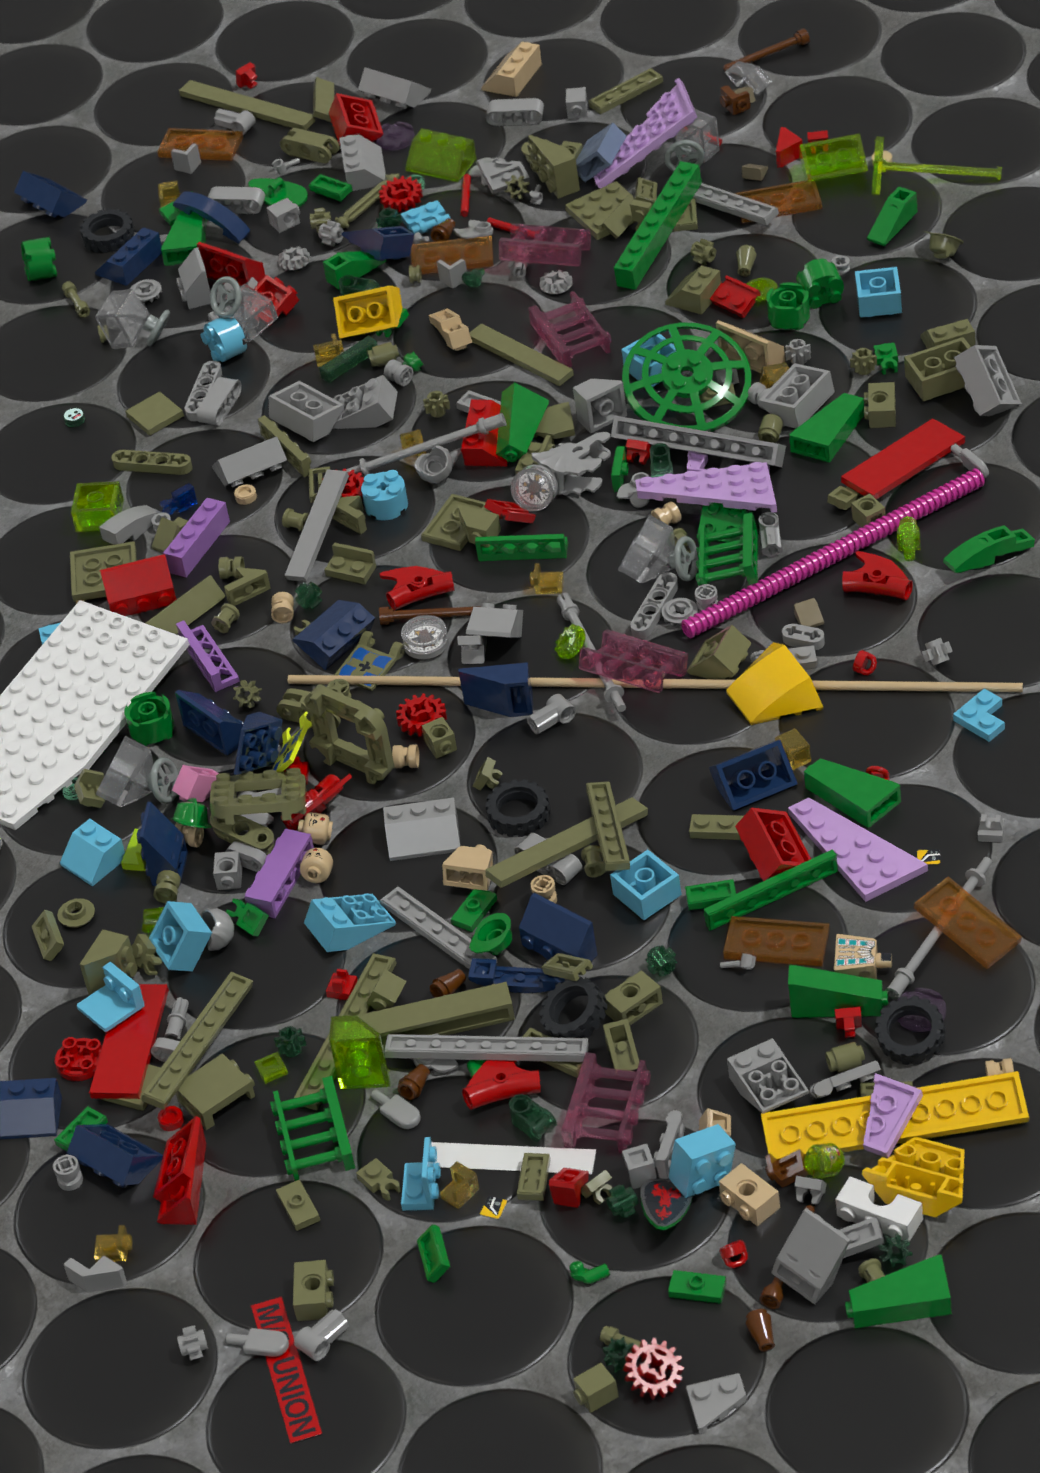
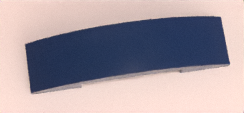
(215, 212)
(518, 979)

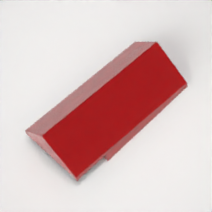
(181, 1175)

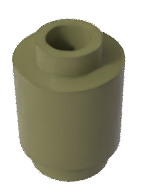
(382, 354)
(770, 428)
(845, 1057)

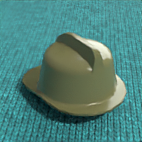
(943, 245)

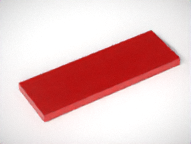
(902, 459)
(128, 1049)

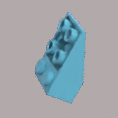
(346, 920)

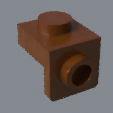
(734, 102)
(787, 1168)

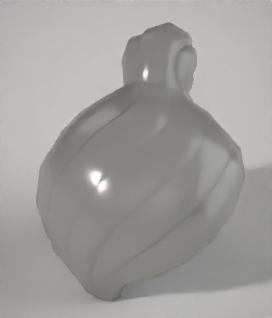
(437, 464)
(221, 927)

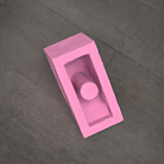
(194, 783)

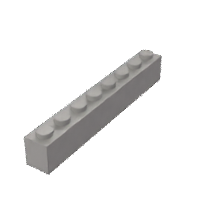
(699, 441)

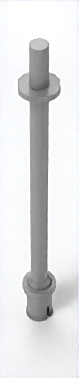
(482, 426)
(570, 612)
(904, 976)

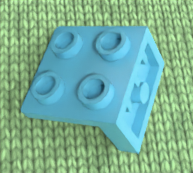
(113, 1001)
(420, 1181)

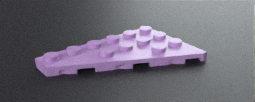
(663, 122)
(733, 486)

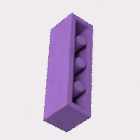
(196, 537)
(279, 872)

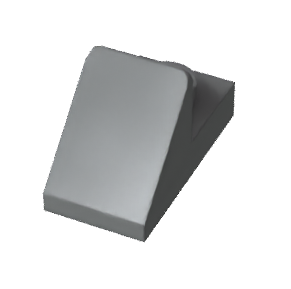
(473, 649)

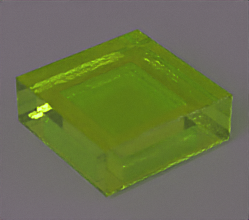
(271, 1067)

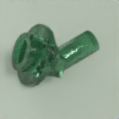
(473, 277)

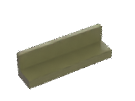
(188, 606)

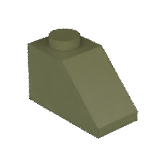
(478, 523)

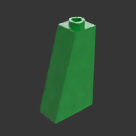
(183, 238)
(522, 415)
(828, 429)
(852, 791)
(821, 992)
(902, 1296)

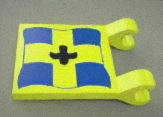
(291, 744)

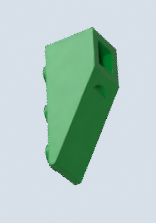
(894, 215)
(348, 263)

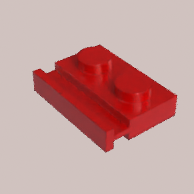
(735, 296)
(510, 511)

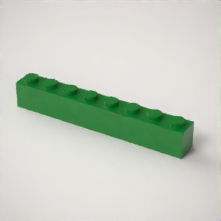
(657, 225)

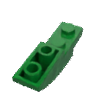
(983, 548)

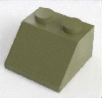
(695, 290)
(948, 333)
(720, 655)
(107, 948)

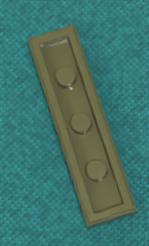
(625, 91)

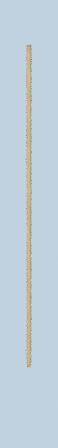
(669, 683)

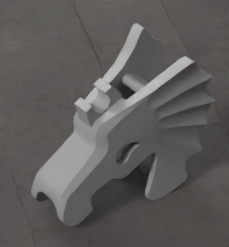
(573, 460)

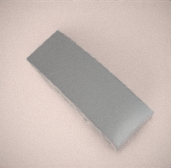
(127, 524)

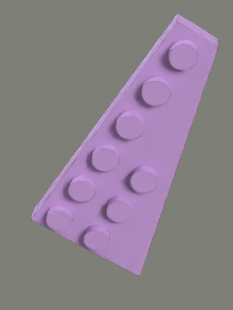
(862, 857)

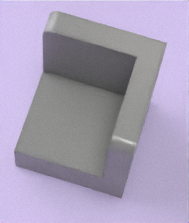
(186, 161)
(451, 274)
(639, 1165)

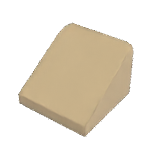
(712, 1117)

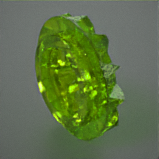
(764, 285)
(574, 637)

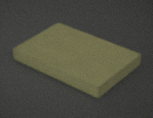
(446, 526)

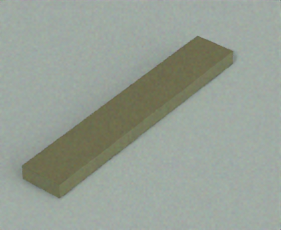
(521, 355)
(607, 826)

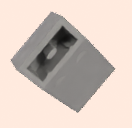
(367, 405)
(765, 1076)
(811, 1256)

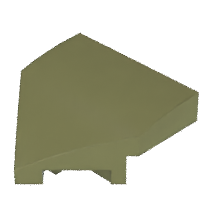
(556, 422)

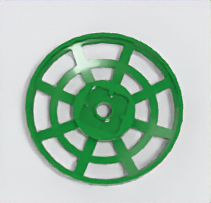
(684, 386)

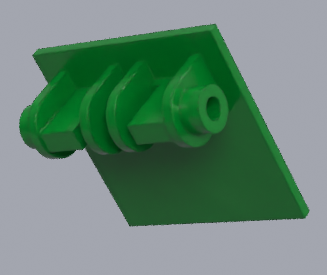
(720, 518)

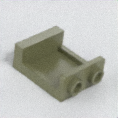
(214, 1088)

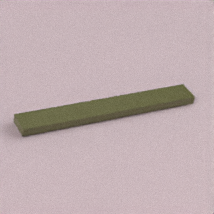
(239, 103)
(559, 846)
(355, 1005)
(196, 1041)

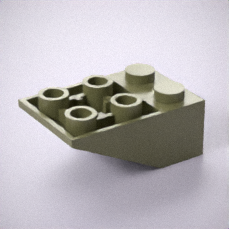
(554, 166)

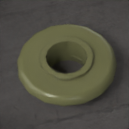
(77, 919)

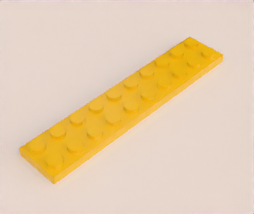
(941, 1112)

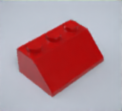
(354, 117)
(224, 263)
(481, 448)
(138, 586)
(771, 841)

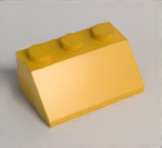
(368, 311)

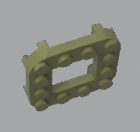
(376, 760)
(226, 805)

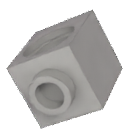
(576, 103)
(283, 215)
(227, 870)

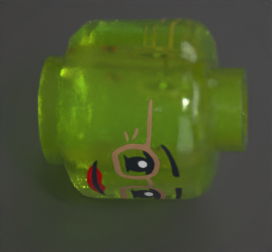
(824, 1160)

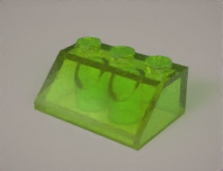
(440, 155)
(833, 158)
(357, 1053)

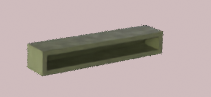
(445, 1014)

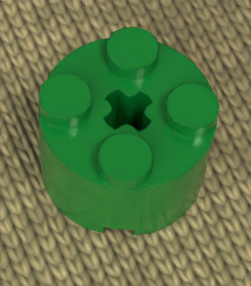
(38, 259)
(821, 282)
(788, 306)
(149, 718)

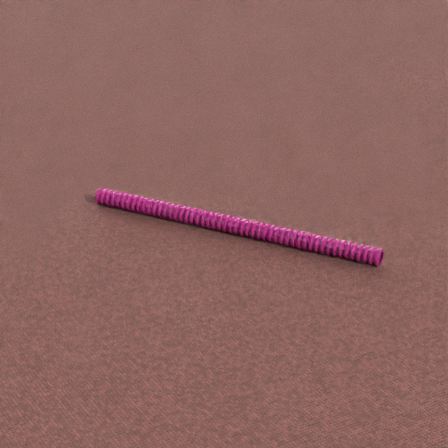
(831, 554)

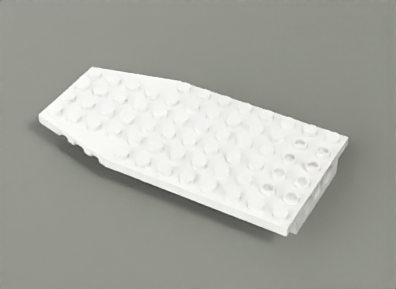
(73, 702)

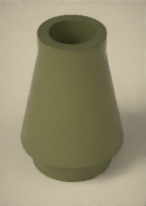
(745, 259)

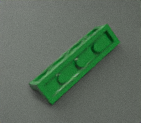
(522, 547)

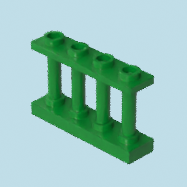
(747, 555)
(336, 1133)

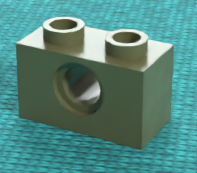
(881, 405)
(633, 998)
(311, 1290)

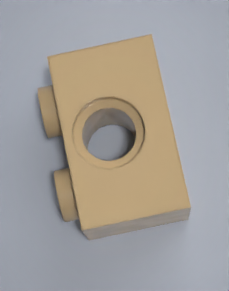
(749, 1194)

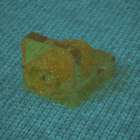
(327, 351)
(411, 439)
(546, 581)
(113, 1245)

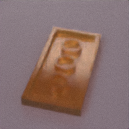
(211, 143)
(788, 198)
(475, 251)
(967, 922)
(777, 940)

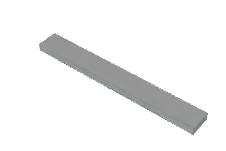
(486, 1048)

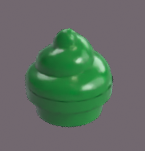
(413, 361)

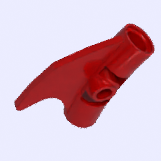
(877, 577)
(416, 584)
(318, 798)
(499, 1081)

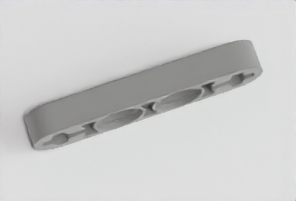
(201, 390)
(649, 604)

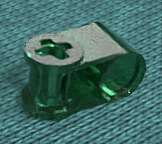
(350, 284)
(660, 460)
(530, 1117)

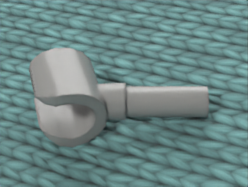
(281, 167)
(536, 195)
(418, 239)
(747, 962)

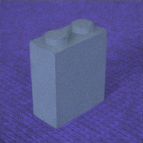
(599, 152)

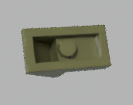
(350, 513)
(166, 533)
(249, 584)
(621, 1045)

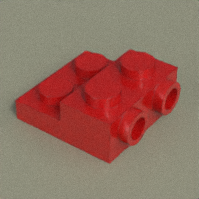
(282, 297)

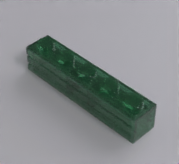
(347, 359)

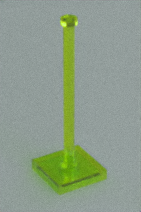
(881, 166)

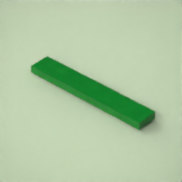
(771, 889)

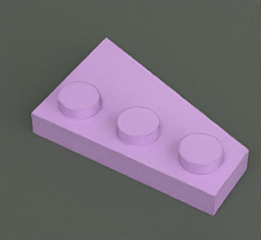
(889, 1114)

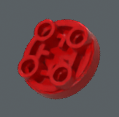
(78, 1058)

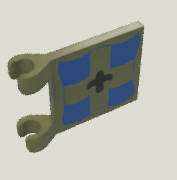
(368, 661)

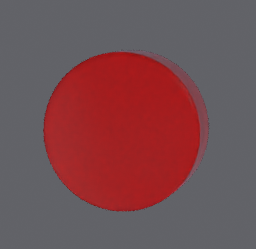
(170, 1118)

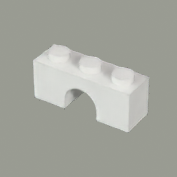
(857, 1204)

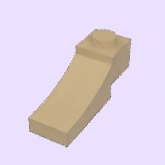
(451, 328)

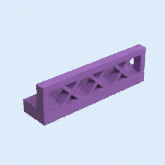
(204, 660)

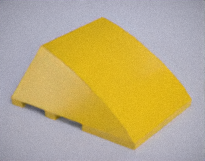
(774, 687)
(921, 1172)

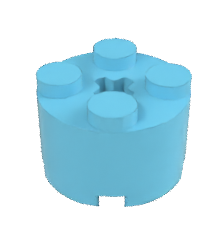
(224, 338)
(384, 495)

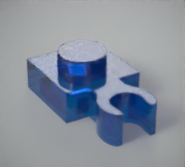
(181, 500)

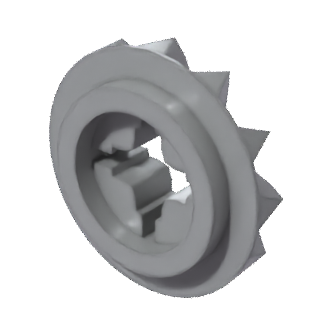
(299, 256)
(562, 283)
(147, 290)
(680, 605)

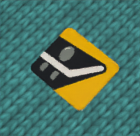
(929, 856)
(493, 1207)

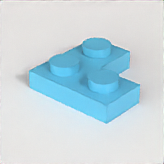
(978, 717)

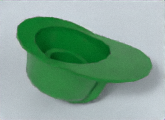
(192, 814)
(492, 934)

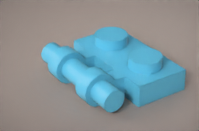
(424, 217)

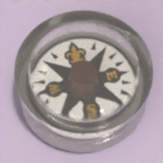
(534, 487)
(424, 637)

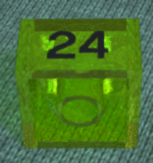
(96, 504)

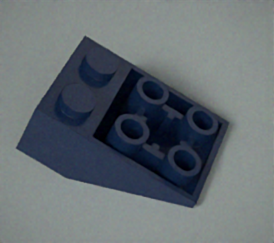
(383, 242)
(498, 689)
(258, 742)
(161, 844)

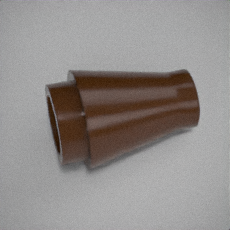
(443, 230)
(447, 983)
(413, 1083)
(760, 1327)

